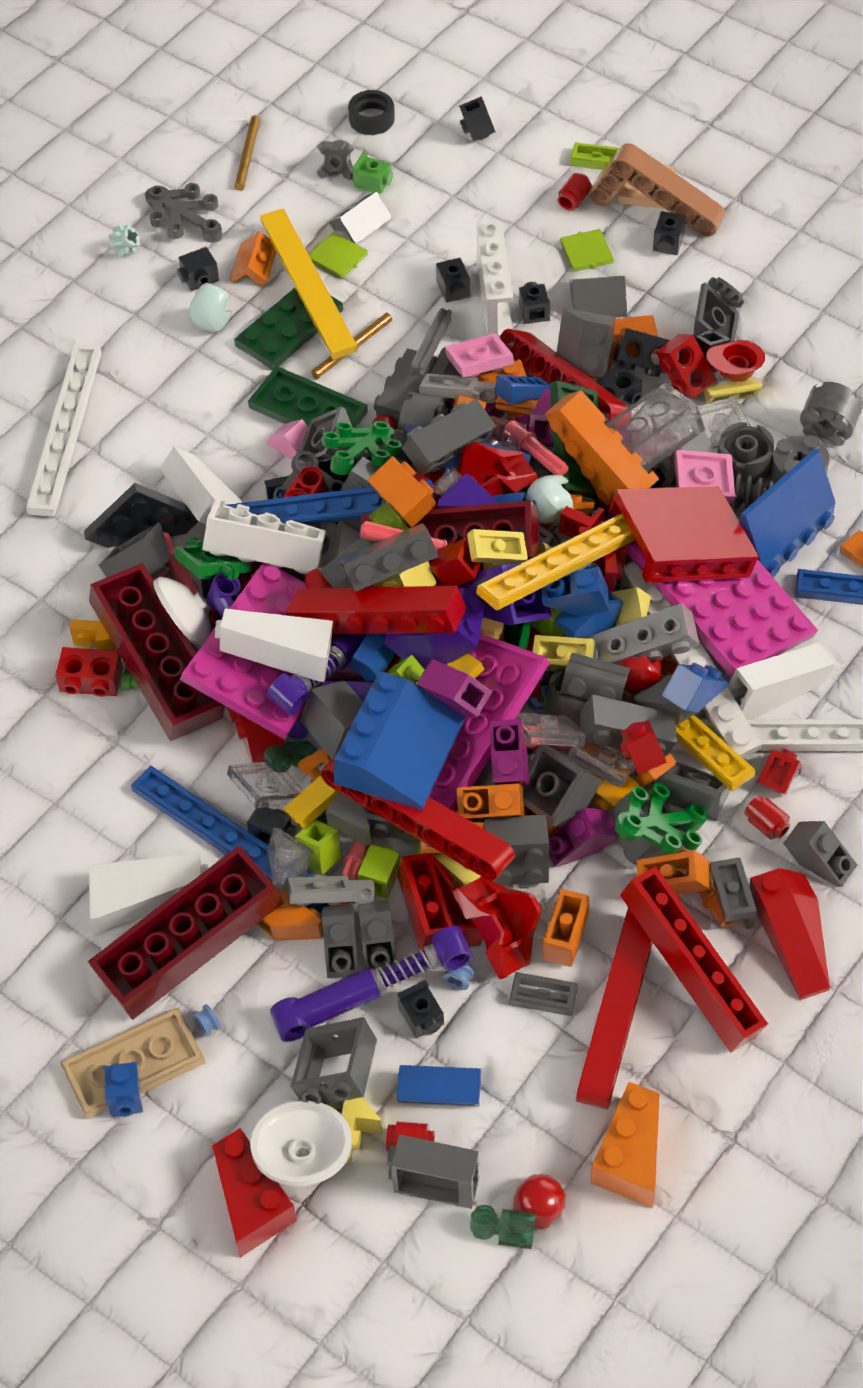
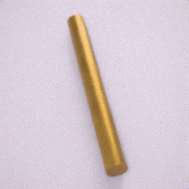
(247, 153)
(359, 339)

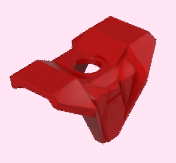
(506, 468)
(504, 920)

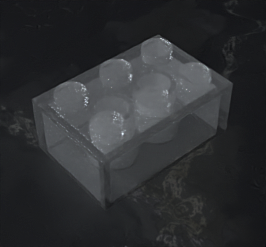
(658, 425)

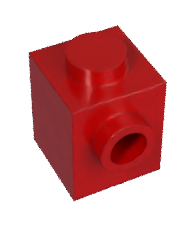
(455, 564)
(642, 746)

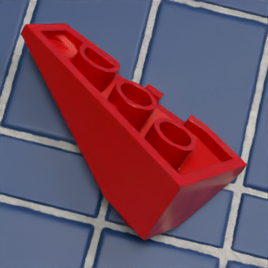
(794, 927)

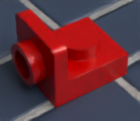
(572, 519)
(779, 770)

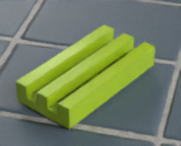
(591, 155)

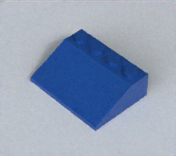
(790, 513)
(397, 742)

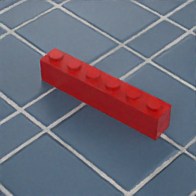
(382, 609)
(693, 959)

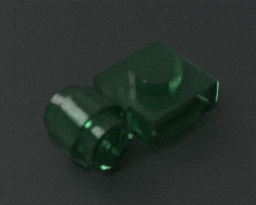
(291, 753)
(513, 1227)

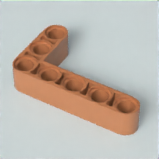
(658, 184)

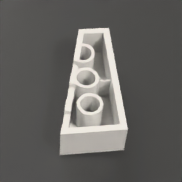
(262, 538)

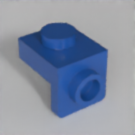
(123, 1089)

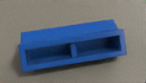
(371, 656)
(439, 1085)

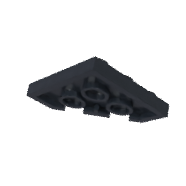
(137, 511)

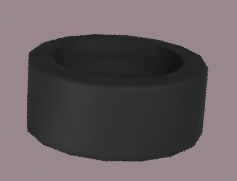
(371, 125)

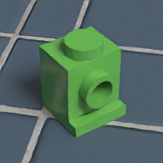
(371, 174)

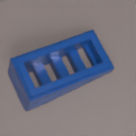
(519, 388)

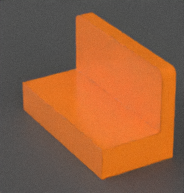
(254, 259)

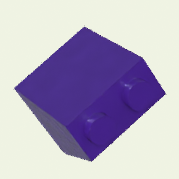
(521, 611)
(442, 646)

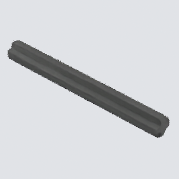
(430, 342)

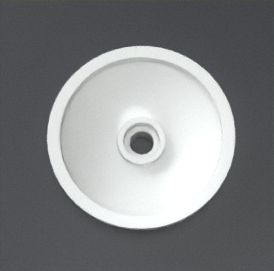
(185, 609)
(299, 1131)

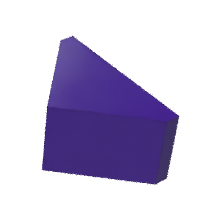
(465, 493)

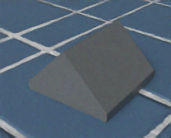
(600, 295)
(715, 313)
(314, 434)
(330, 714)
(692, 786)

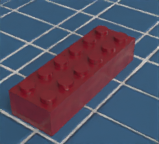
(455, 522)
(152, 650)
(186, 932)

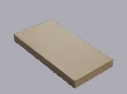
(159, 1046)

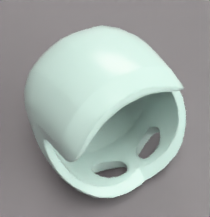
(208, 308)
(549, 497)

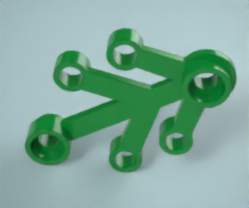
(361, 440)
(632, 826)

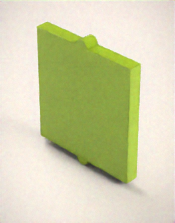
(586, 250)
(338, 255)

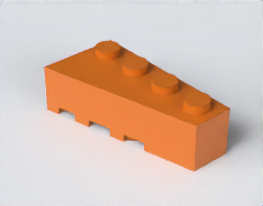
(597, 447)

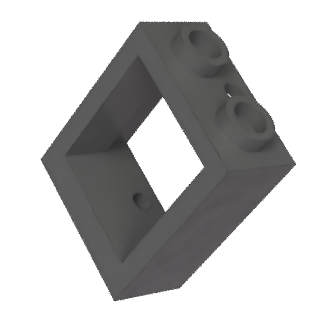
(318, 1044)
(434, 1171)

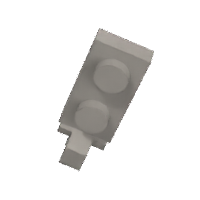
(451, 386)
(328, 890)

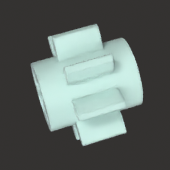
(124, 240)

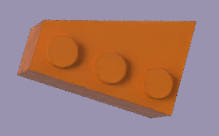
(630, 1147)

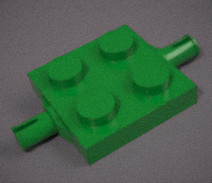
(205, 564)

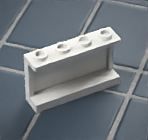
(493, 277)

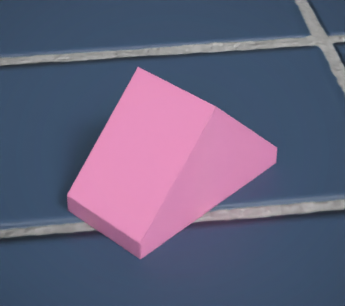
(289, 438)

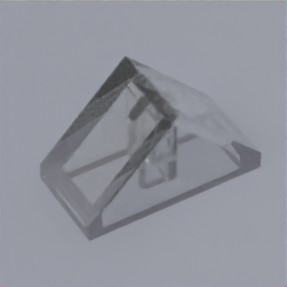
(286, 857)

